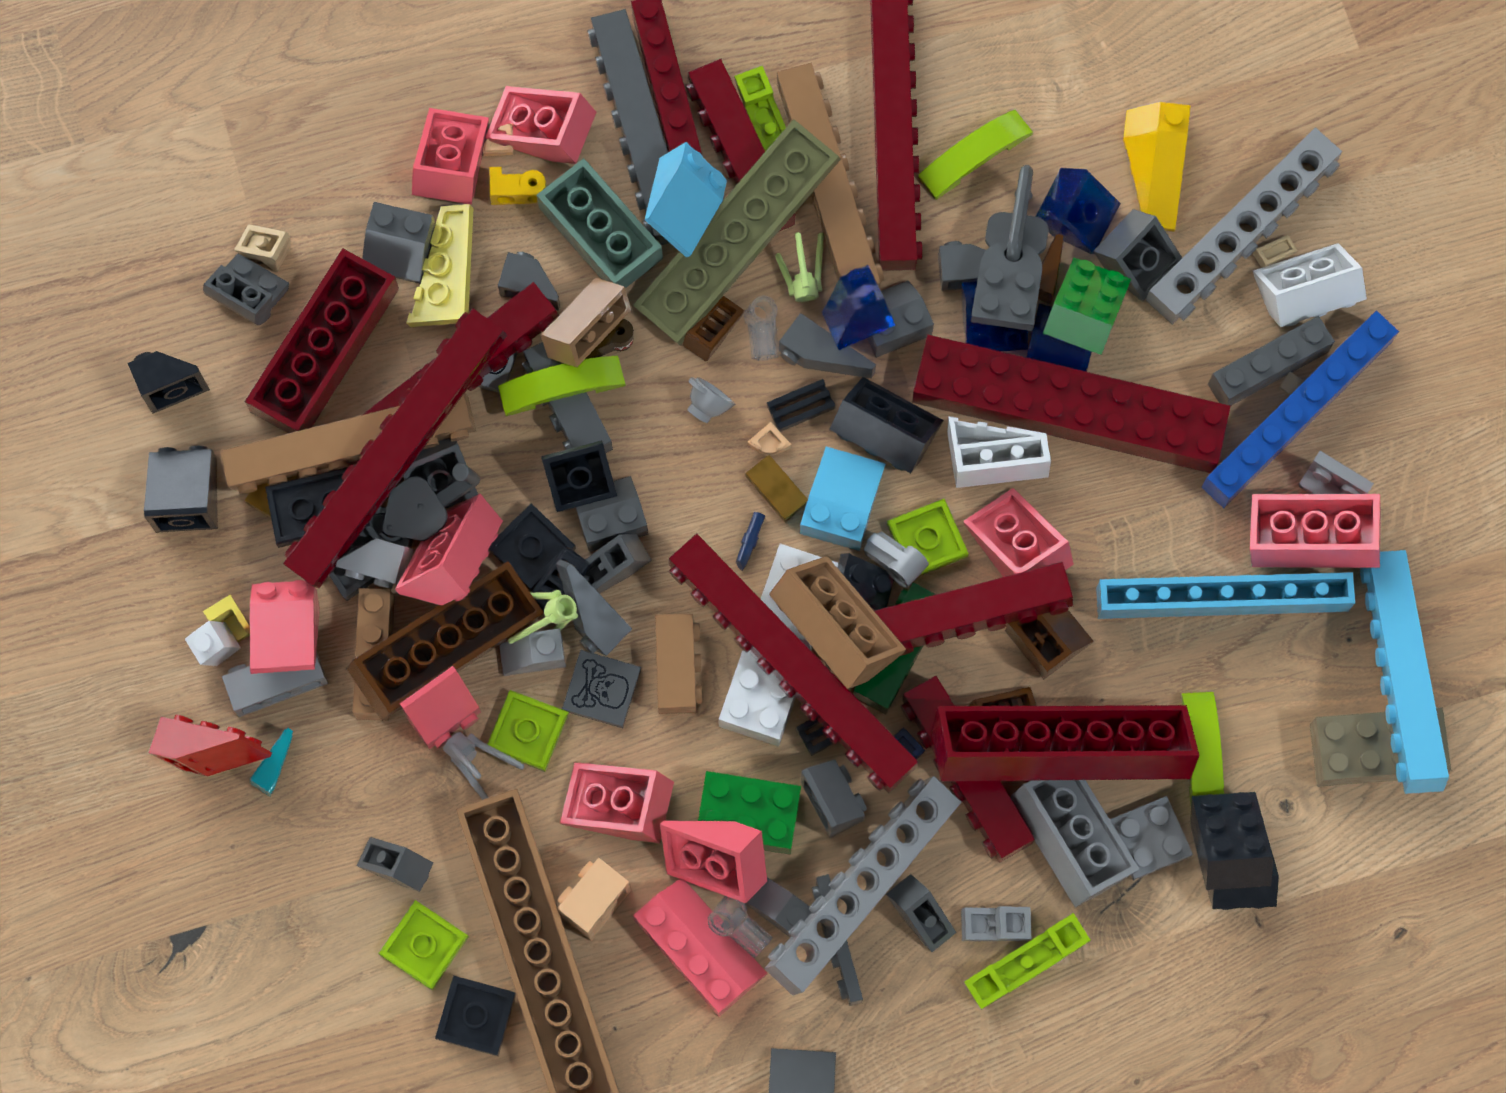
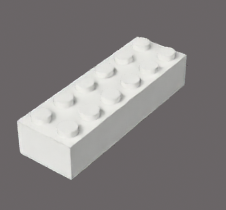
(754, 700)

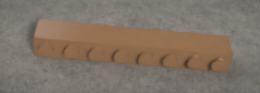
(835, 195)
(323, 448)

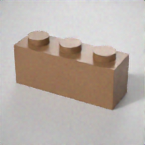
(586, 322)
(677, 663)

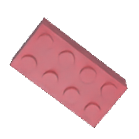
(1315, 530)

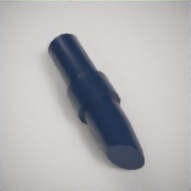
(749, 540)

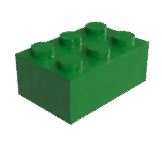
(1087, 305)
(754, 803)

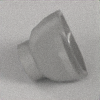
(707, 400)

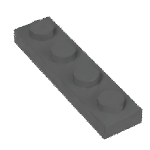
(849, 985)

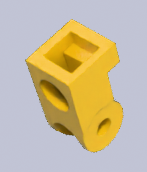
(515, 188)

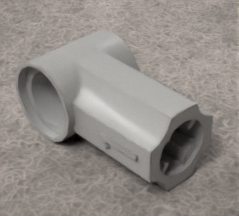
(900, 562)

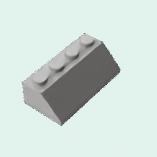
(1074, 836)

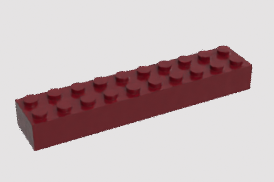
(1071, 404)

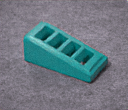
(269, 770)

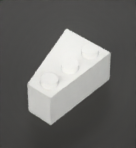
(996, 454)

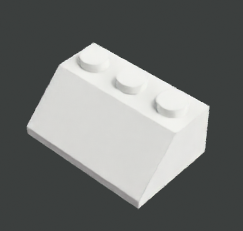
(1311, 285)

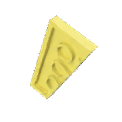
(447, 271)

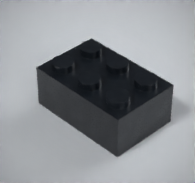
(1231, 841)

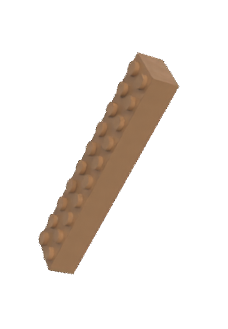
(536, 946)

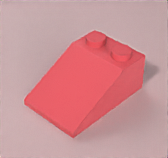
(543, 123)
(449, 156)
(1017, 536)
(283, 626)
(441, 708)
(617, 801)
(716, 856)

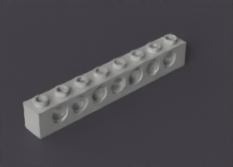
(1313, 149)
(938, 807)

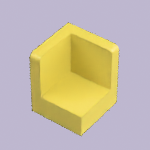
(228, 612)

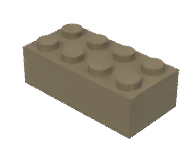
(1358, 748)

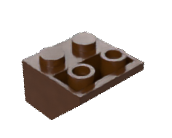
(1049, 640)

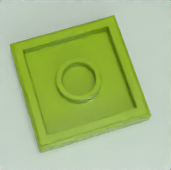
(932, 533)
(528, 730)
(423, 945)

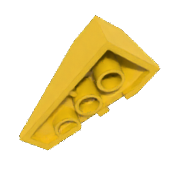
(1156, 153)

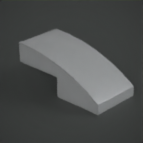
(996, 924)

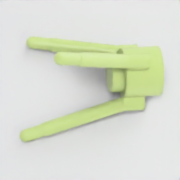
(805, 286)
(559, 610)

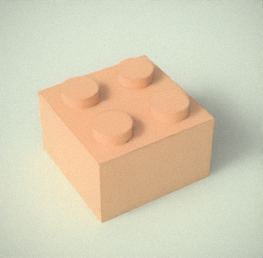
(593, 898)

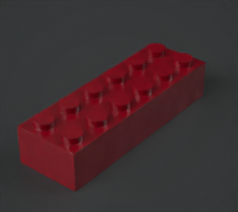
(322, 343)

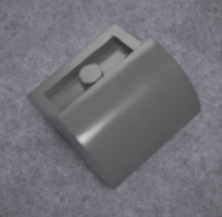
(246, 289)

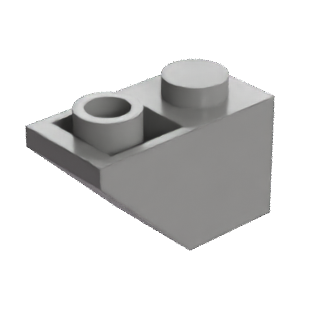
(379, 560)

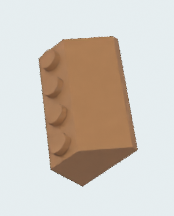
(836, 621)

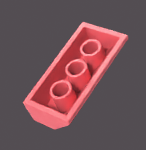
(452, 557)
(709, 962)

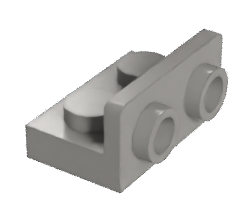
(1332, 477)

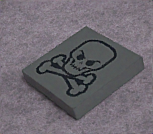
(601, 689)

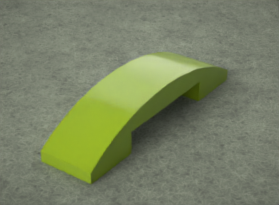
(760, 105)
(973, 152)
(560, 382)
(1209, 768)
(1027, 961)

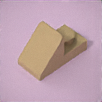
(265, 245)

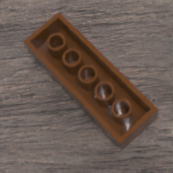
(445, 638)

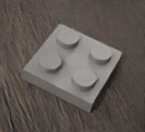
(1152, 836)

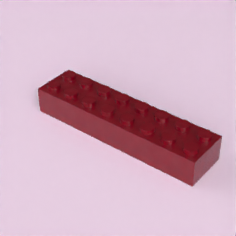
(1064, 743)

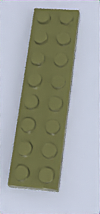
(738, 231)

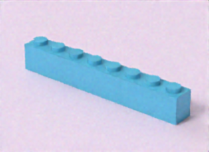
(1225, 595)
(1405, 675)

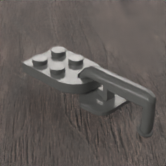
(1012, 264)
(411, 515)

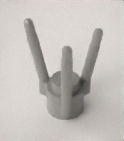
(462, 753)

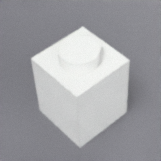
(212, 643)

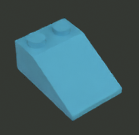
(684, 197)
(842, 498)

